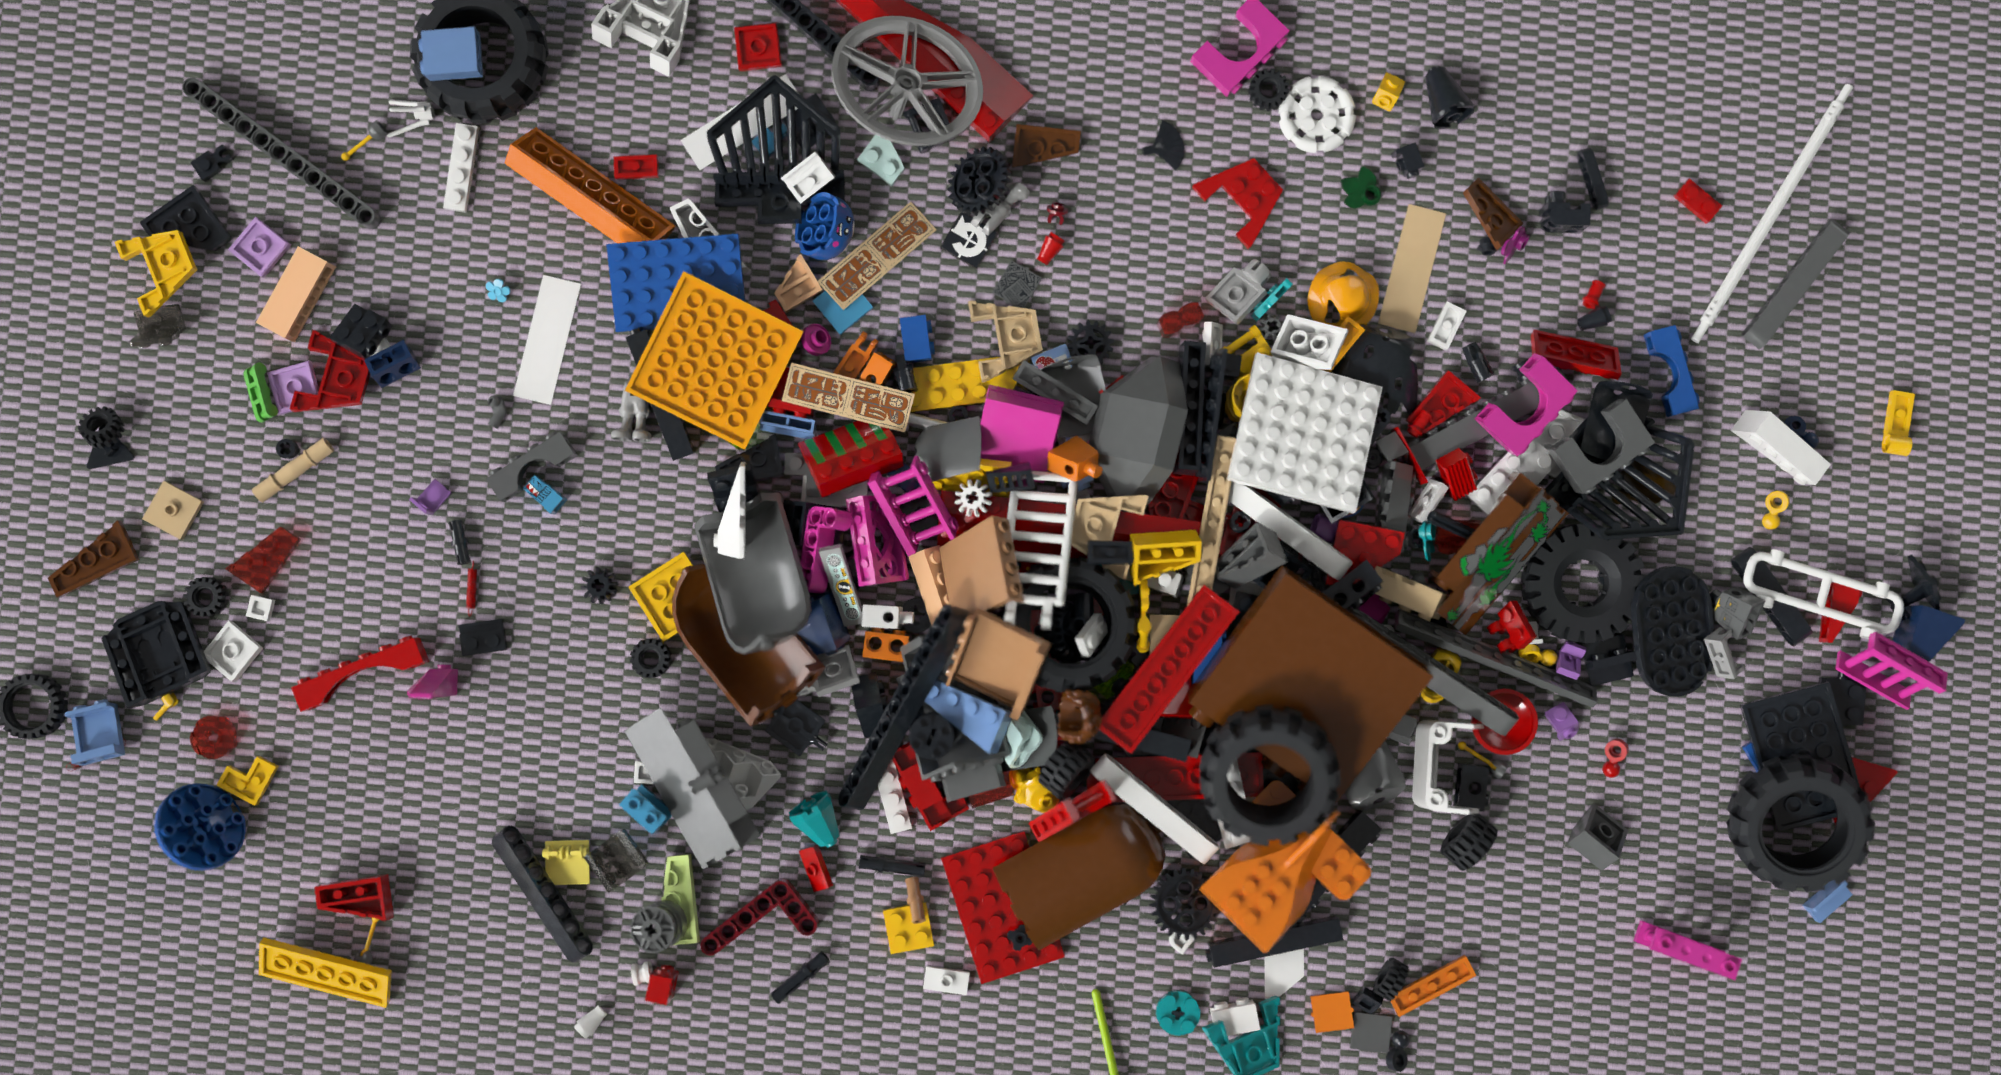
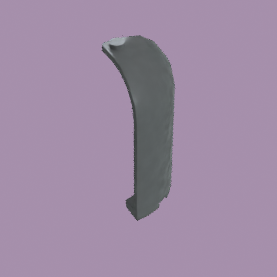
(765, 593)

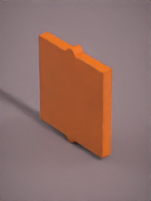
(1332, 1012)

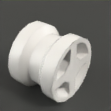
(641, 973)

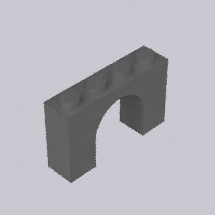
(1631, 440)

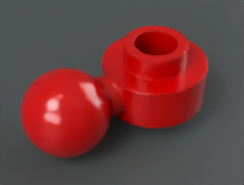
(1611, 768)

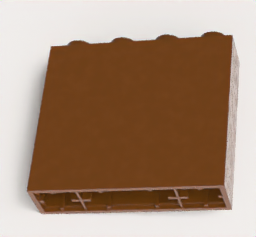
(1316, 659)

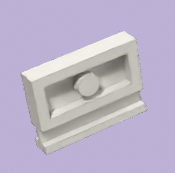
(808, 177)

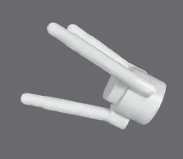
(422, 111)

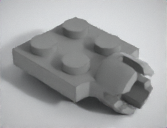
(1240, 291)
(838, 674)

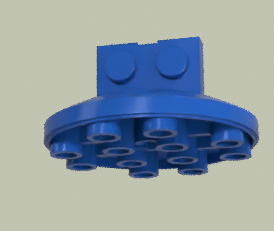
(199, 827)

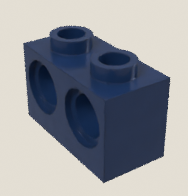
(392, 363)

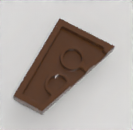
(1492, 213)

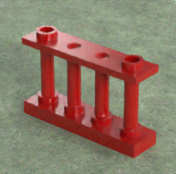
(1072, 810)

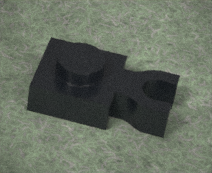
(209, 164)

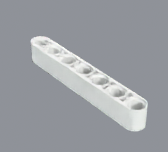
(1289, 530)
(1155, 808)

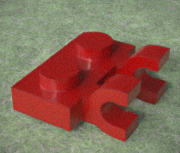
(1516, 624)

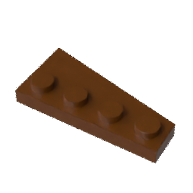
(104, 556)

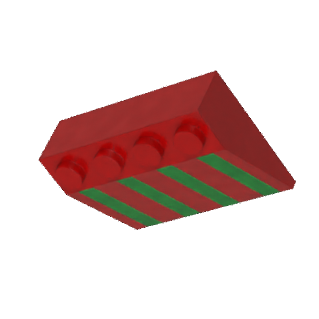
(850, 455)

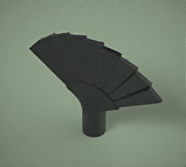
(1167, 145)

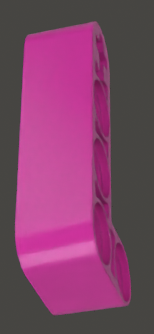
(818, 534)

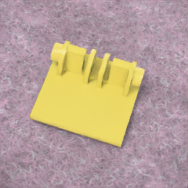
(566, 863)

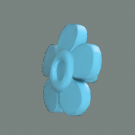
(497, 290)

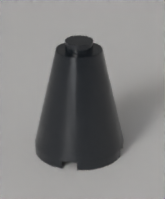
(1446, 99)

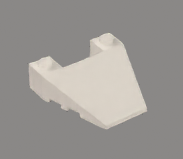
(649, 21)

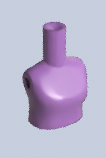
(1323, 528)

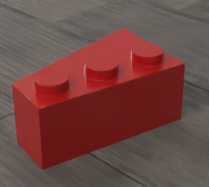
(357, 896)

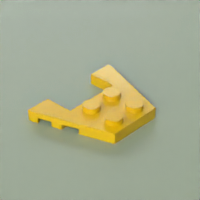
(167, 261)

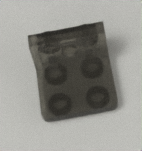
(160, 328)
(616, 860)

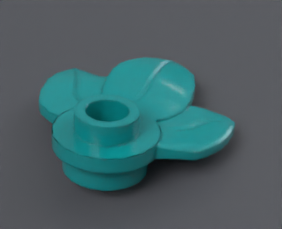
(1427, 532)

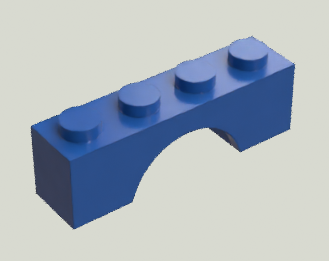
(1667, 345)

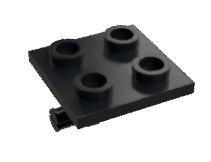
(1925, 587)

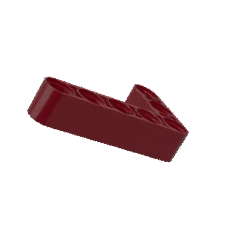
(758, 912)

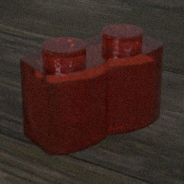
(1174, 321)

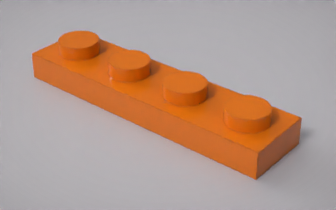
(1433, 985)

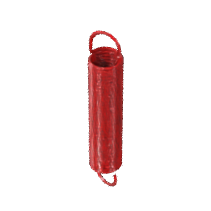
(471, 588)

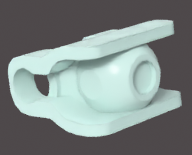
(1022, 740)

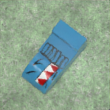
(545, 494)

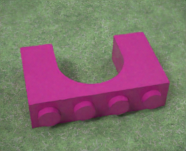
(1230, 74)
(1554, 394)

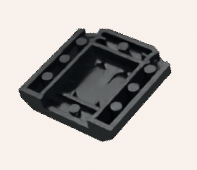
(162, 660)

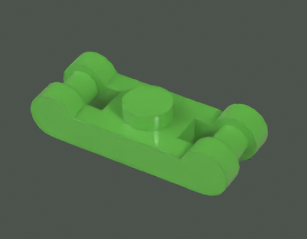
(259, 392)

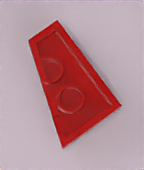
(1444, 400)

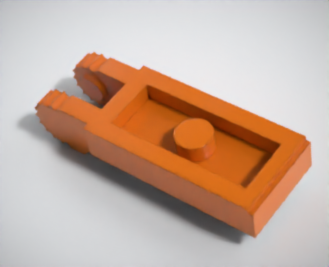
(855, 358)

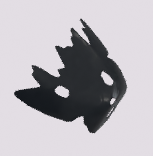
(1387, 363)

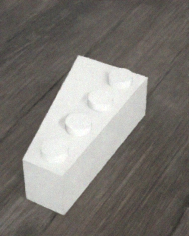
(1781, 446)

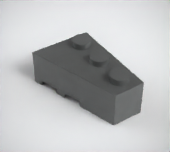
(1250, 557)

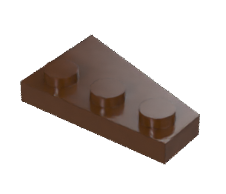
(1041, 144)

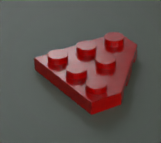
(1364, 543)

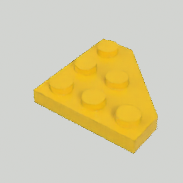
(655, 594)

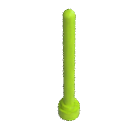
(1105, 1035)

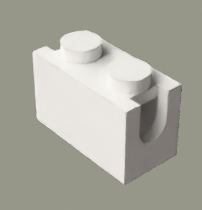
(1237, 1017)

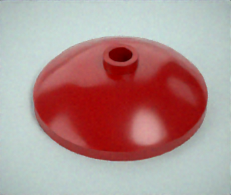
(1521, 733)

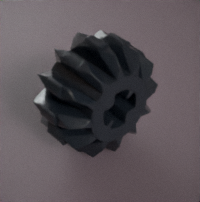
(603, 577)

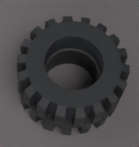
(1067, 769)
(1469, 841)

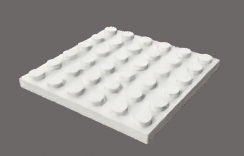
(1304, 433)

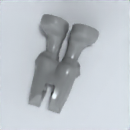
(1000, 212)
(631, 406)

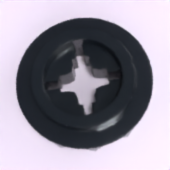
(924, 622)

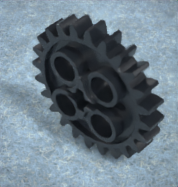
(979, 181)
(1170, 889)

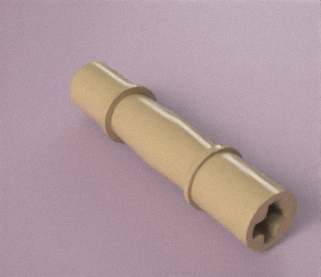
(293, 470)

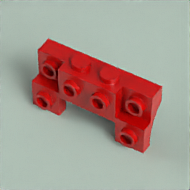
(925, 793)

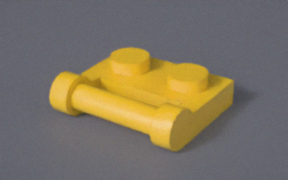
(1248, 356)

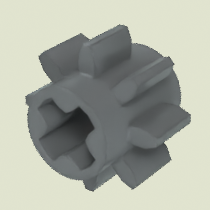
(1265, 327)

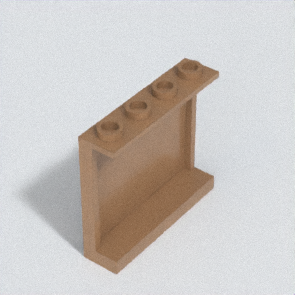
(982, 567)
(998, 660)

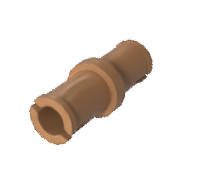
(915, 900)

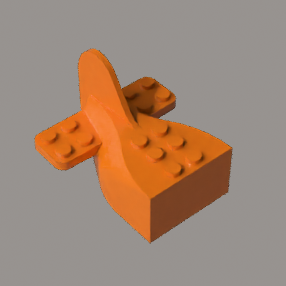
(1271, 885)

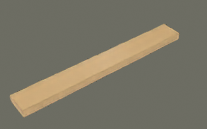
(1213, 516)

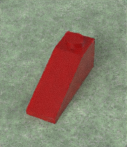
(1841, 599)

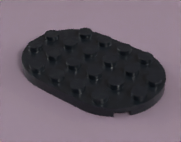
(1669, 628)

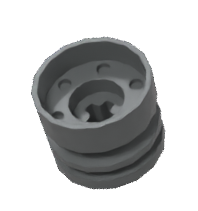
(667, 919)

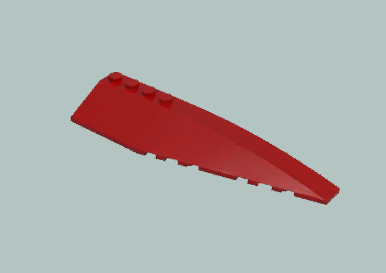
(1001, 91)
(1127, 523)

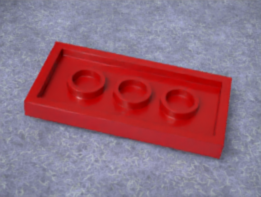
(1577, 354)

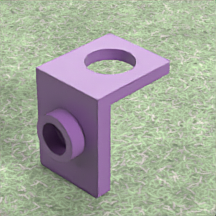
(431, 497)

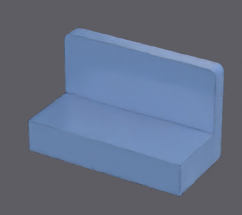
(1827, 900)

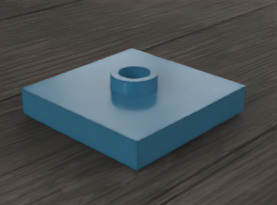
(840, 318)

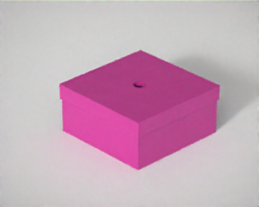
(1019, 427)

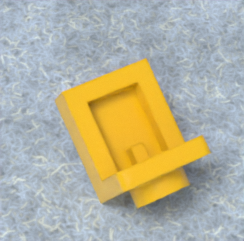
(1388, 91)

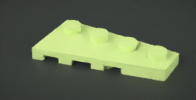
(681, 890)

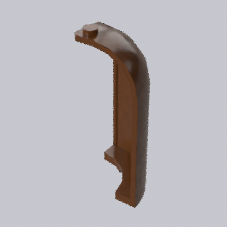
(751, 681)
(1082, 872)

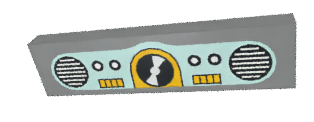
(842, 584)

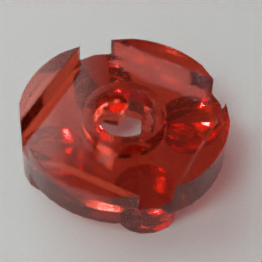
(226, 737)

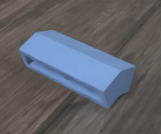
(787, 425)

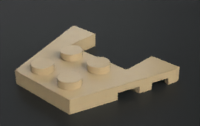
(1016, 336)
(1097, 519)

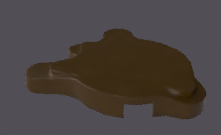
(1662, 482)

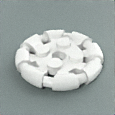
(1326, 105)

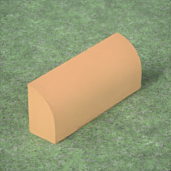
(296, 294)

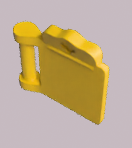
(1144, 624)

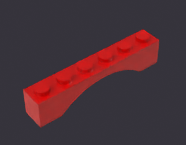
(319, 690)

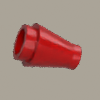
(1051, 247)

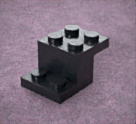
(797, 518)

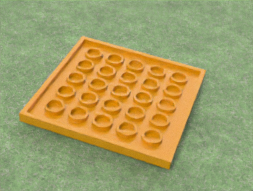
(714, 360)

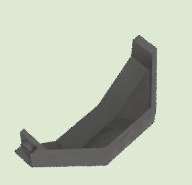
(1140, 428)

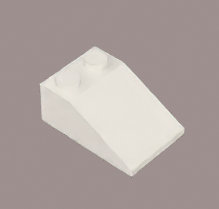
(1309, 342)

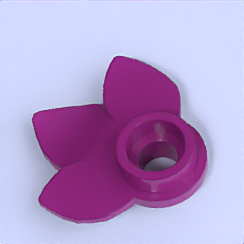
(1518, 242)

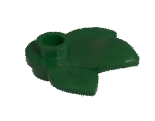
(1358, 187)

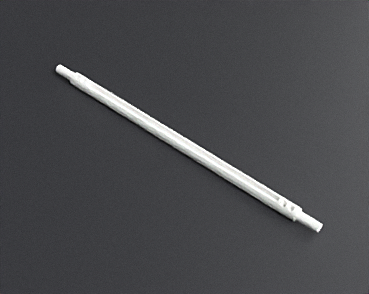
(1772, 213)

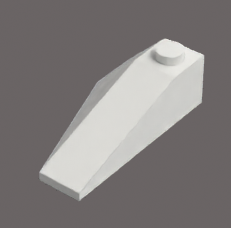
(732, 529)

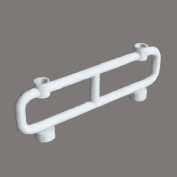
(1880, 590)

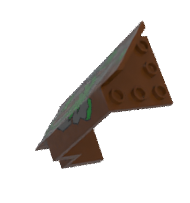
(1497, 551)

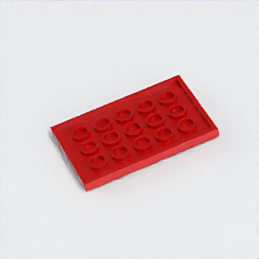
(987, 909)

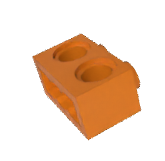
(885, 652)

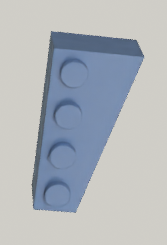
(972, 715)

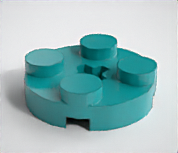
(1184, 1024)

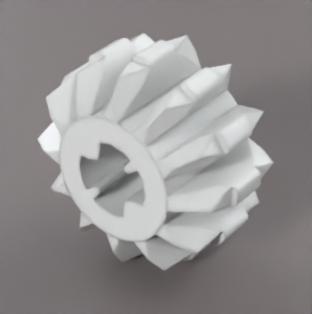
(971, 490)

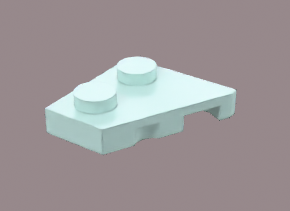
(882, 160)

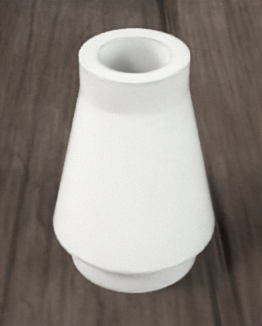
(589, 1023)

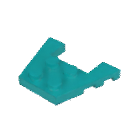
(1253, 1051)

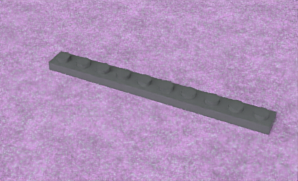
(1491, 656)

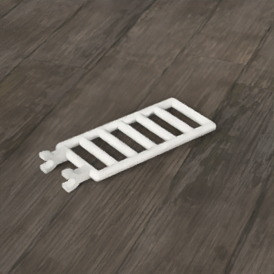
(1065, 540)

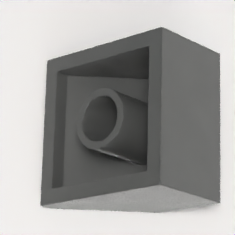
(1598, 837)

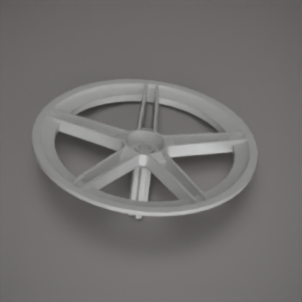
(906, 80)

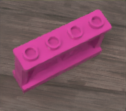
(867, 556)

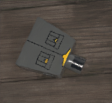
(1736, 610)

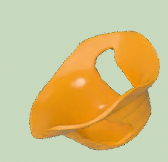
(1350, 294)

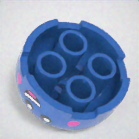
(825, 227)

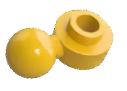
(1772, 520)
(1532, 653)

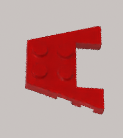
(1251, 190)
(342, 381)

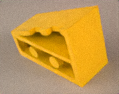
(1162, 552)

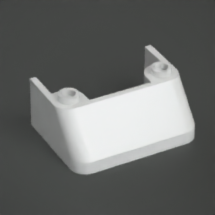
(1427, 740)

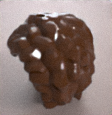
(1078, 716)

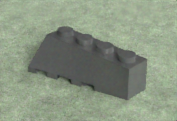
(1396, 498)

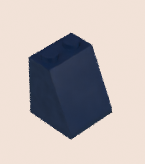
(824, 626)
(1926, 630)

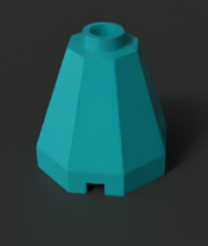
(817, 819)

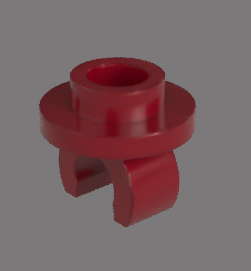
(1057, 209)

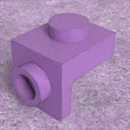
(1569, 659)
(1562, 721)

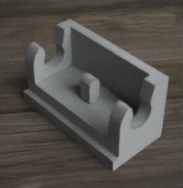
(1721, 654)

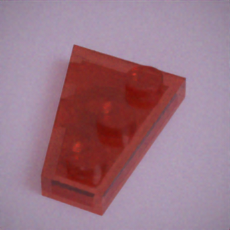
(265, 560)

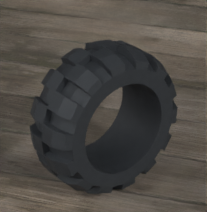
(517, 83)
(1273, 821)

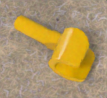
(170, 701)

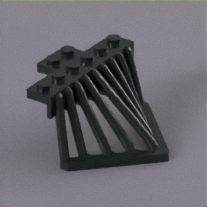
(766, 188)
(1568, 499)

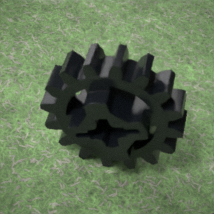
(1089, 334)

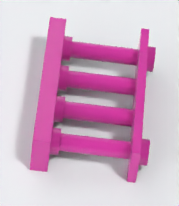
(901, 522)
(1893, 656)
(1687, 950)

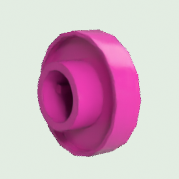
(816, 339)

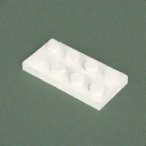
(1533, 463)

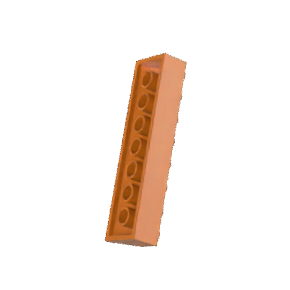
(585, 190)

